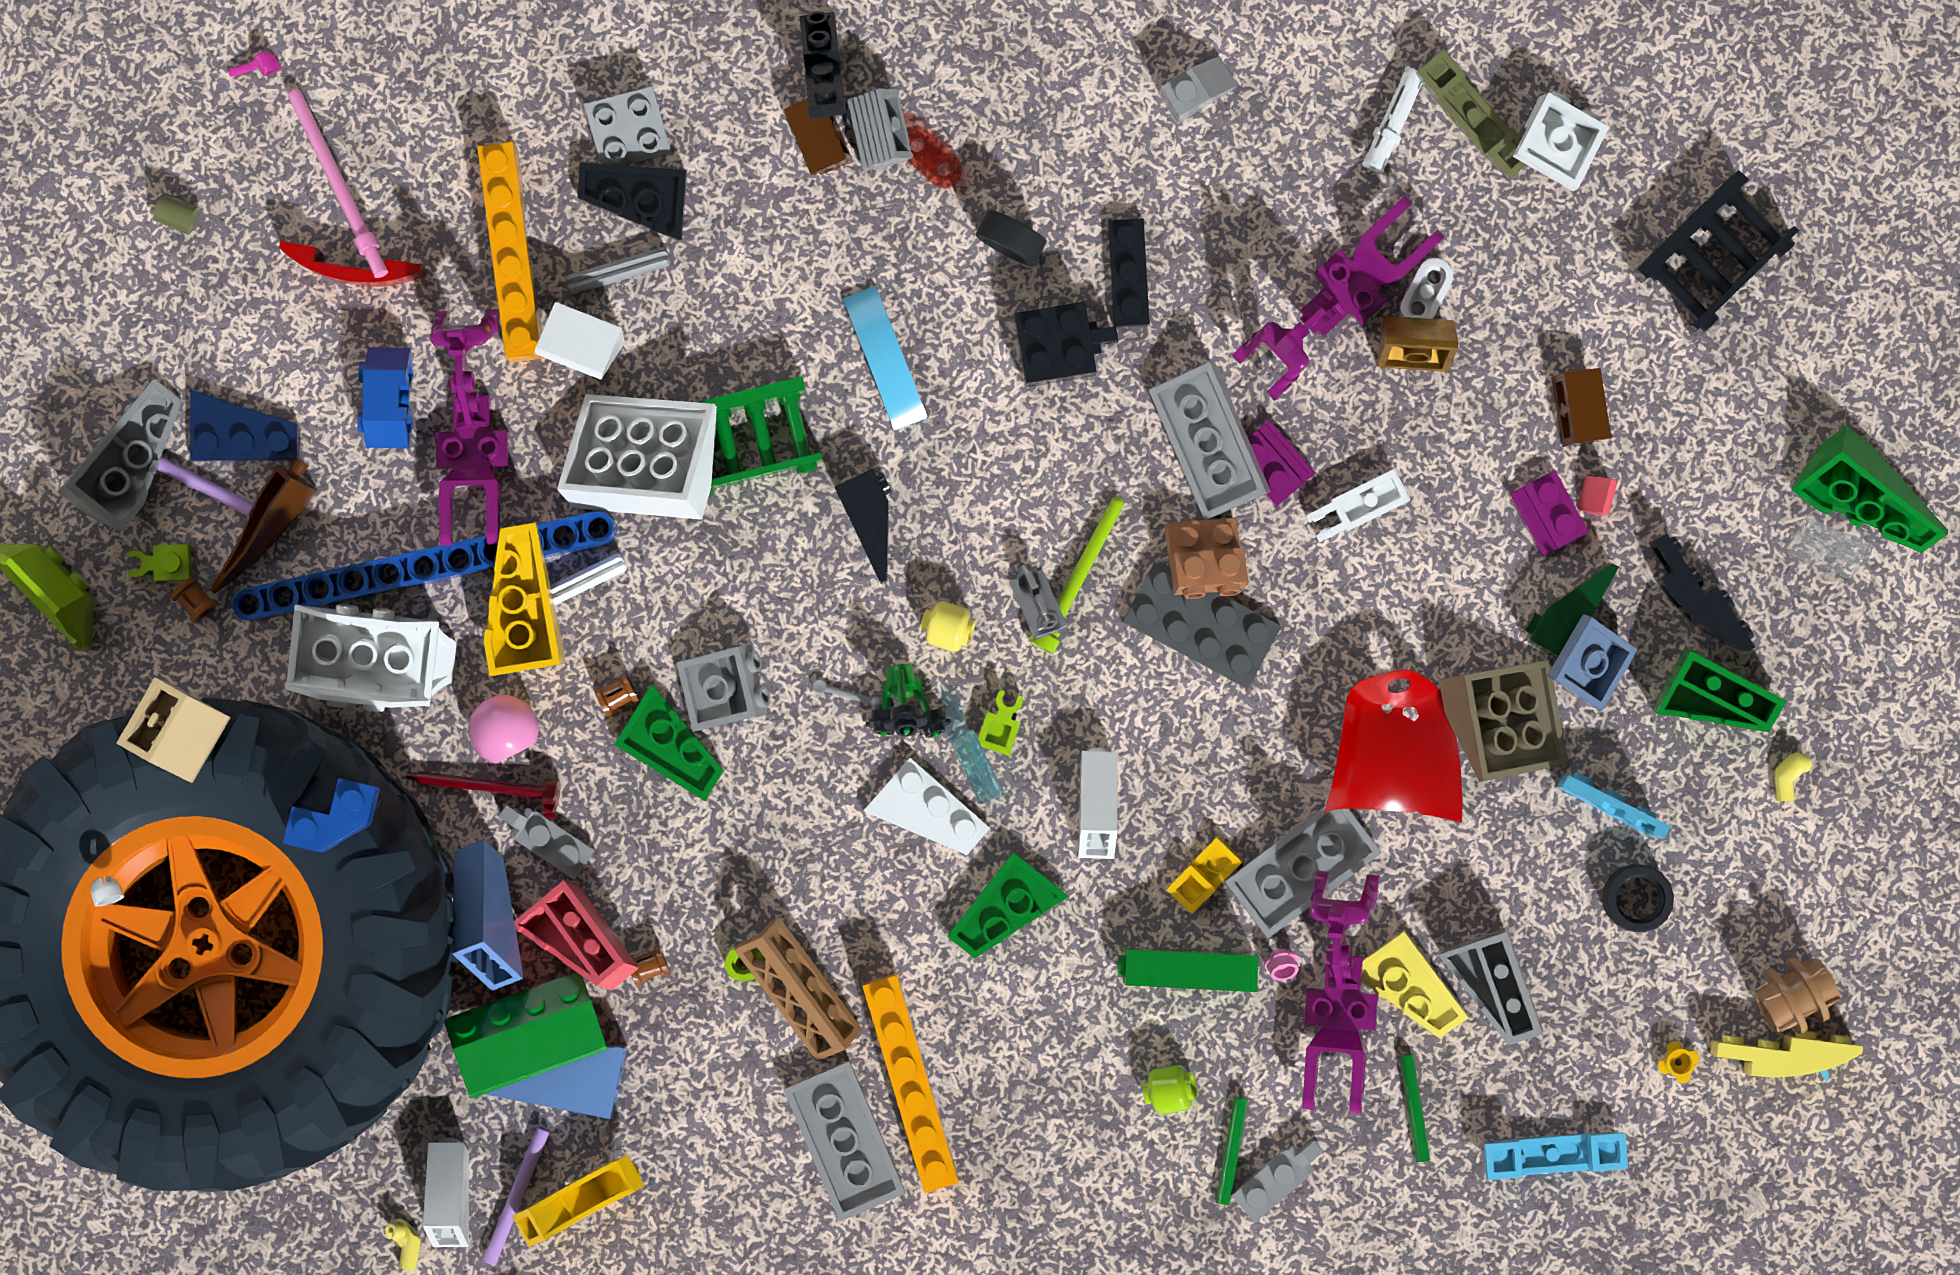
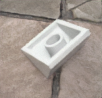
(579, 341)

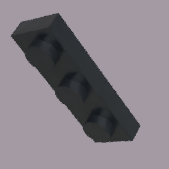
(1128, 272)

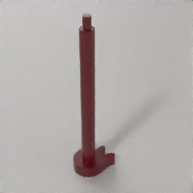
(549, 794)

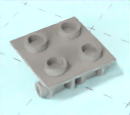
(627, 127)

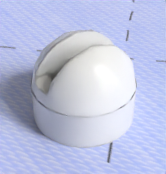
(106, 892)

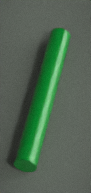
(1414, 1107)
(1231, 1151)

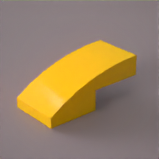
(1204, 874)

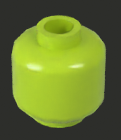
(1170, 1089)

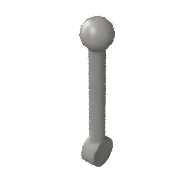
(820, 686)

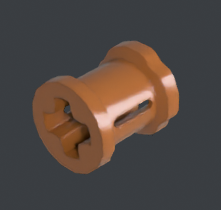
(193, 599)
(616, 694)
(650, 965)

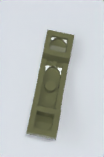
(1471, 113)

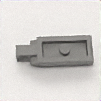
(548, 840)
(1276, 1179)

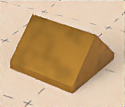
(1417, 343)

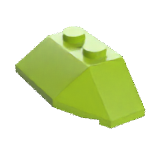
(52, 589)

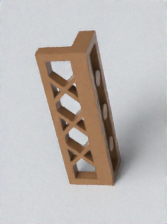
(804, 989)

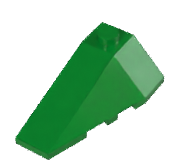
(1859, 483)

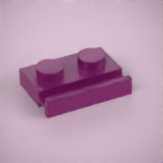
(1279, 462)
(1548, 513)

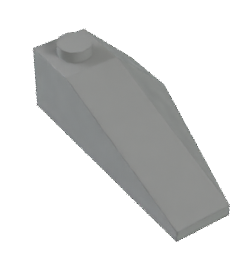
(120, 469)

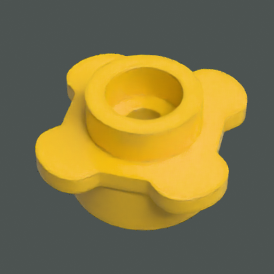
(1688, 1058)

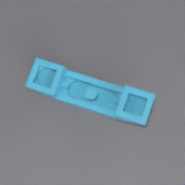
(885, 358)
(1555, 1154)

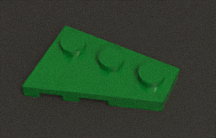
(669, 746)
(1004, 906)

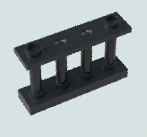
(1682, 244)

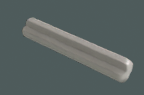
(617, 270)

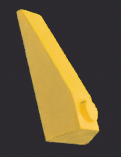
(522, 612)

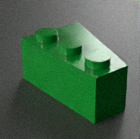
(1714, 693)

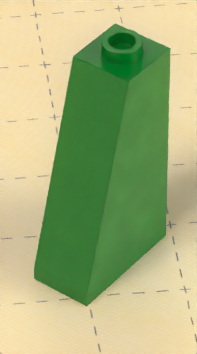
(1189, 969)

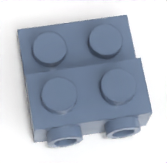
(1592, 663)

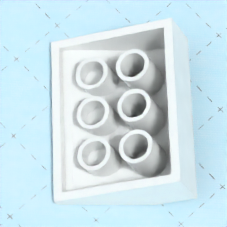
(641, 456)

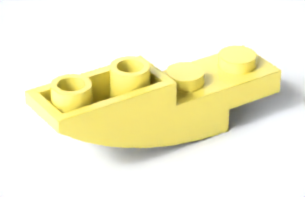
(1798, 1056)

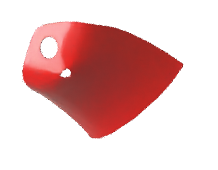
(1397, 761)

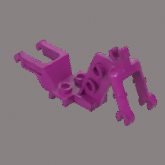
(1347, 289)
(473, 445)
(1341, 1005)

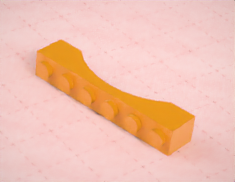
(509, 250)
(910, 1083)

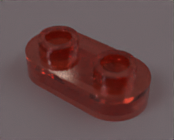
(931, 157)

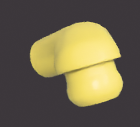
(1788, 772)
(408, 1240)

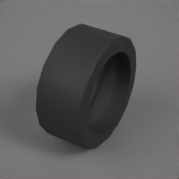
(1011, 238)
(1664, 890)

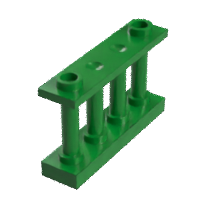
(754, 403)

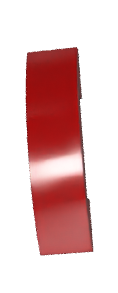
(309, 257)

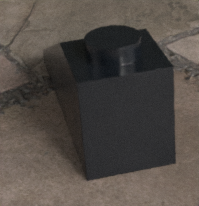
(869, 513)

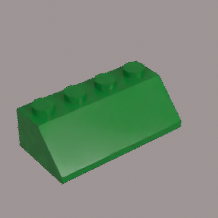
(525, 1034)

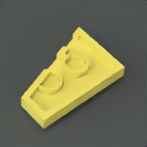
(1410, 982)

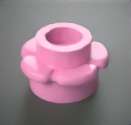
(1282, 964)

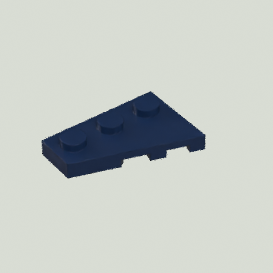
(238, 433)

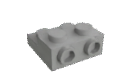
(723, 687)

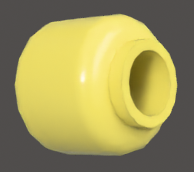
(948, 626)

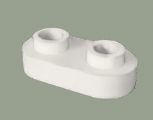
(1426, 293)

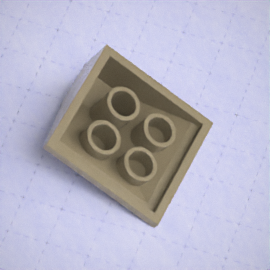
(1506, 719)

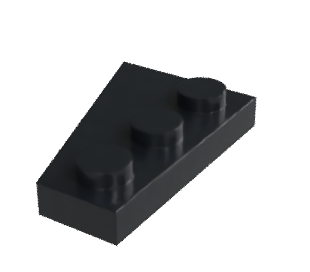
(637, 194)

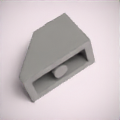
(1197, 88)

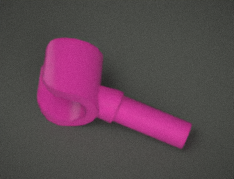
(264, 61)

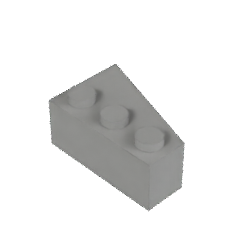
(1495, 981)

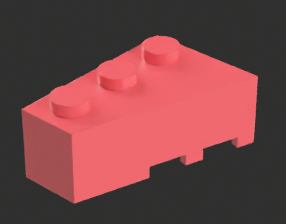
(577, 935)

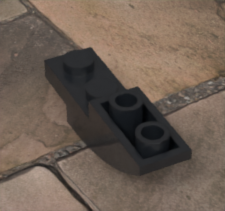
(822, 65)
(1705, 609)

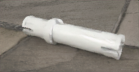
(1387, 134)

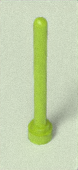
(1050, 643)

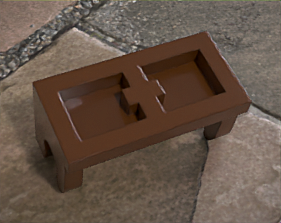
(818, 139)
(1581, 407)

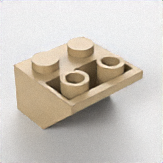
(173, 730)

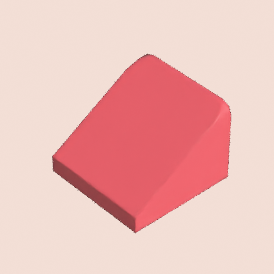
(1597, 495)

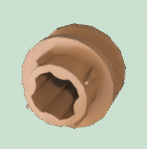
(1796, 995)

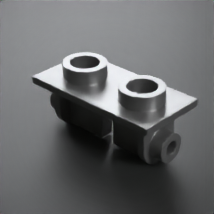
(1037, 602)

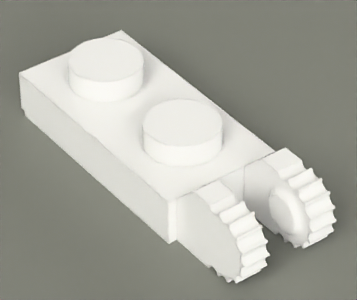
(1362, 504)

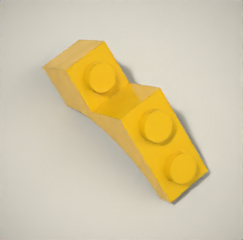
(578, 1200)

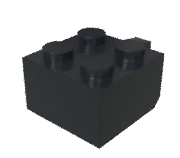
(1059, 343)

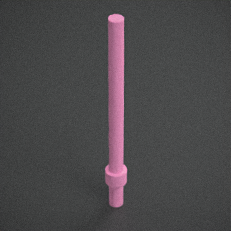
(365, 240)

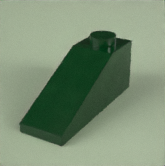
(1558, 620)

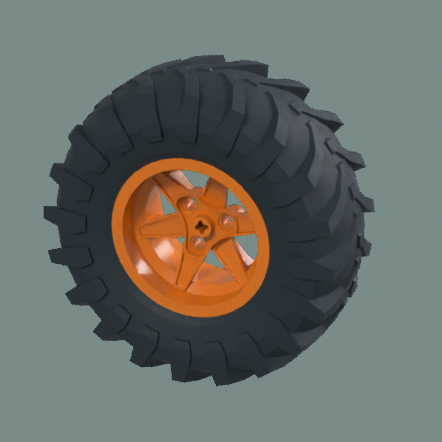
(231, 1105)

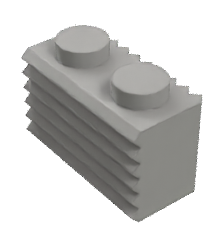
(879, 129)

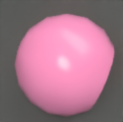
(502, 727)

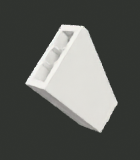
(1098, 804)
(447, 1194)

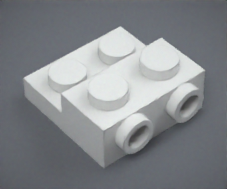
(1560, 140)

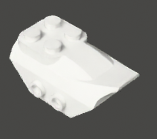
(367, 657)

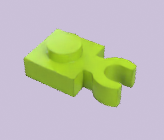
(167, 563)
(998, 729)

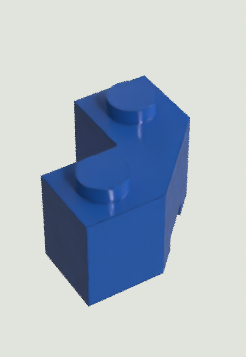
(386, 397)
(350, 813)

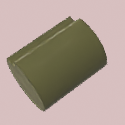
(176, 213)

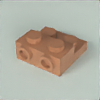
(1206, 558)

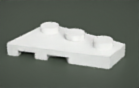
(928, 809)

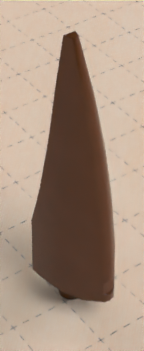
(274, 511)

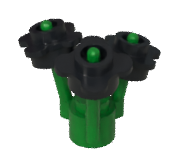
(905, 718)

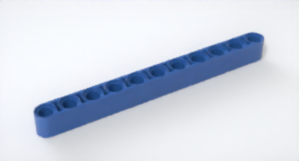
(407, 565)

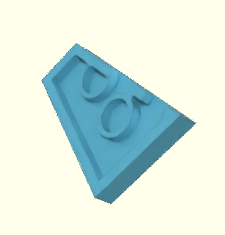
(1614, 805)

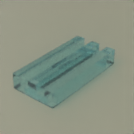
(976, 767)

